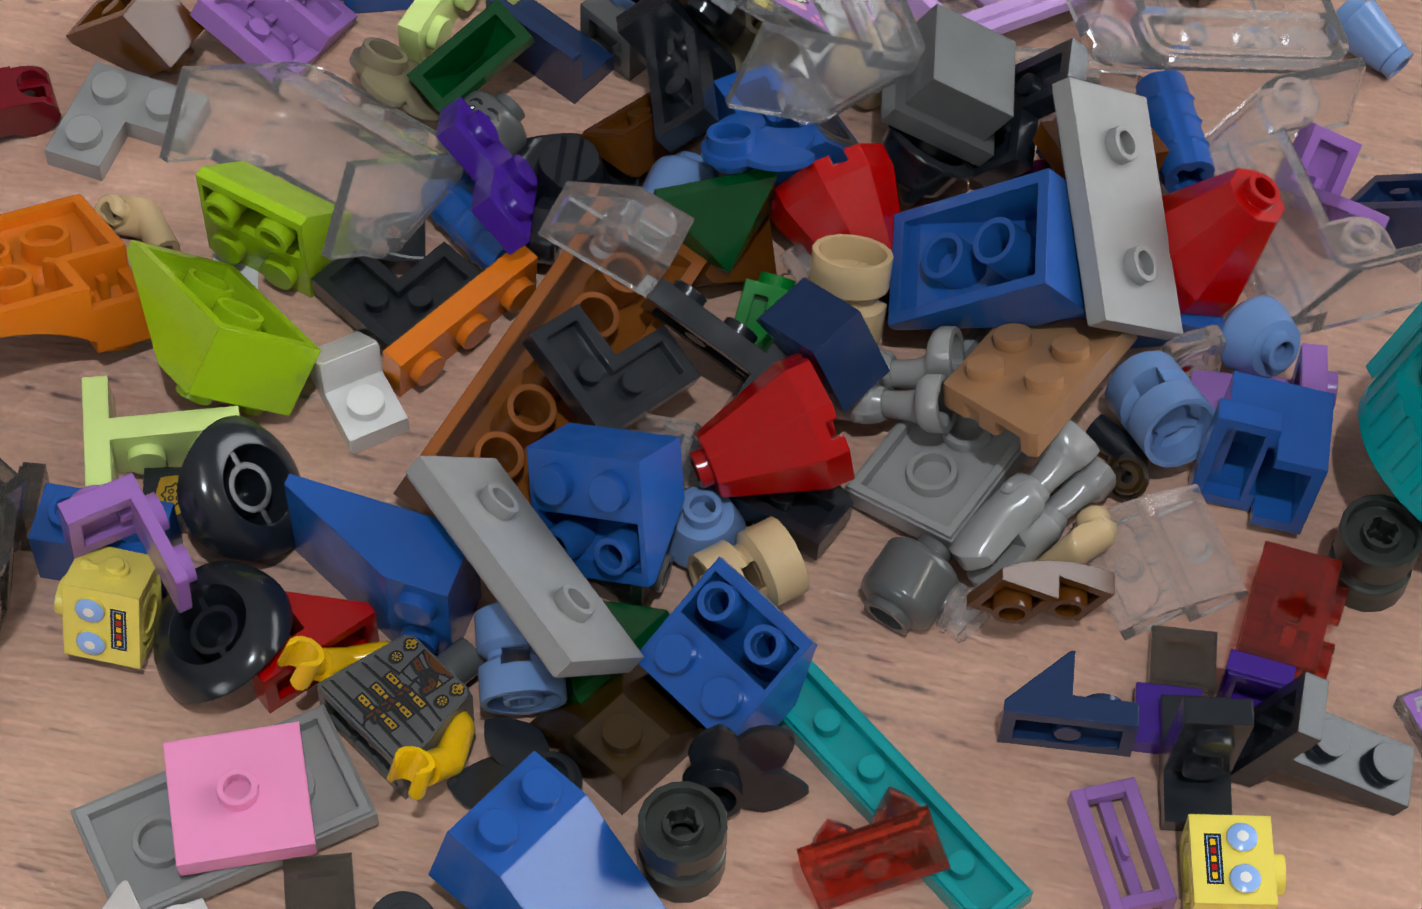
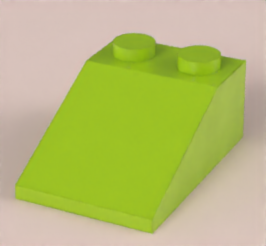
(219, 332)

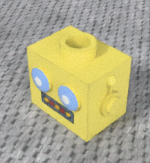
(110, 606)
(1230, 863)

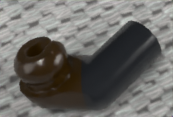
(1123, 457)

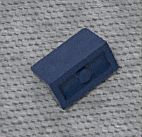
(561, 53)

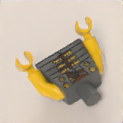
(395, 704)

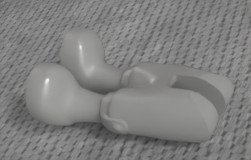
(924, 385)
(1022, 516)

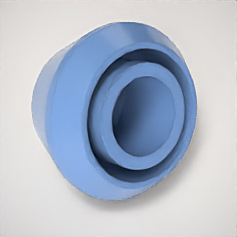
(1260, 337)
(703, 522)

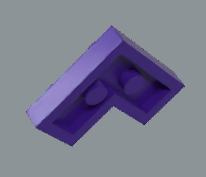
(503, 182)

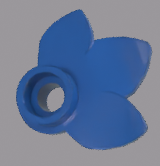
(747, 142)

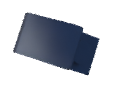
(1052, 717)

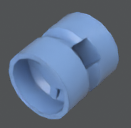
(1159, 407)
(514, 676)

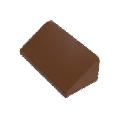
(629, 139)

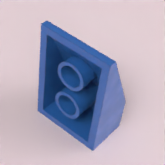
(987, 258)
(386, 558)
(538, 848)

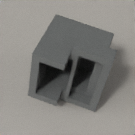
(958, 88)

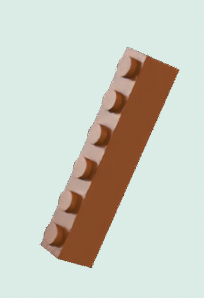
(511, 397)

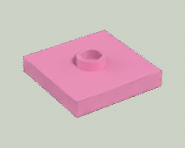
(239, 798)

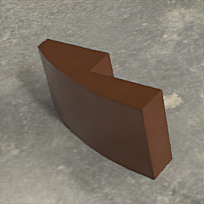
(1030, 587)

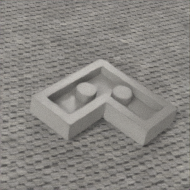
(104, 114)

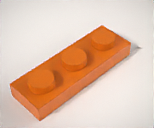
(460, 321)

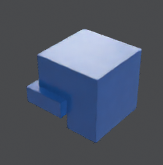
(1266, 450)

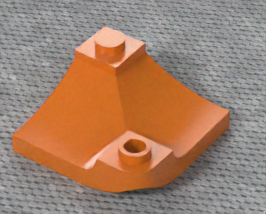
(67, 276)

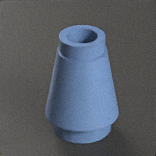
(1373, 37)

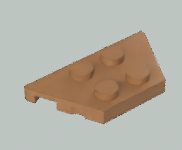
(1033, 377)

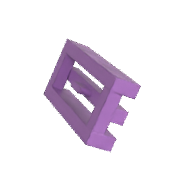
(1163, 891)

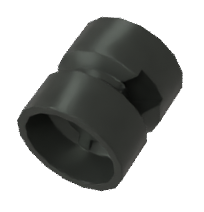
(1377, 551)
(682, 841)

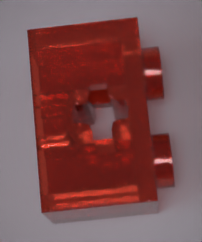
(1297, 590)

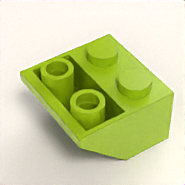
(264, 223)

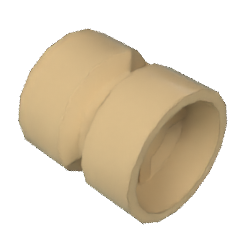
(856, 272)
(763, 556)

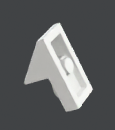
(357, 392)

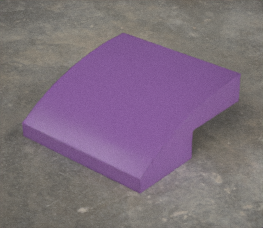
(275, 28)

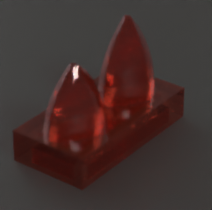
(862, 861)

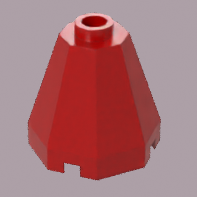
(839, 198)
(1219, 237)
(774, 437)

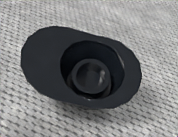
(921, 167)

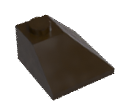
(622, 736)

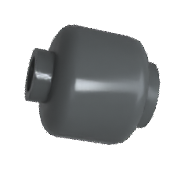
(909, 583)

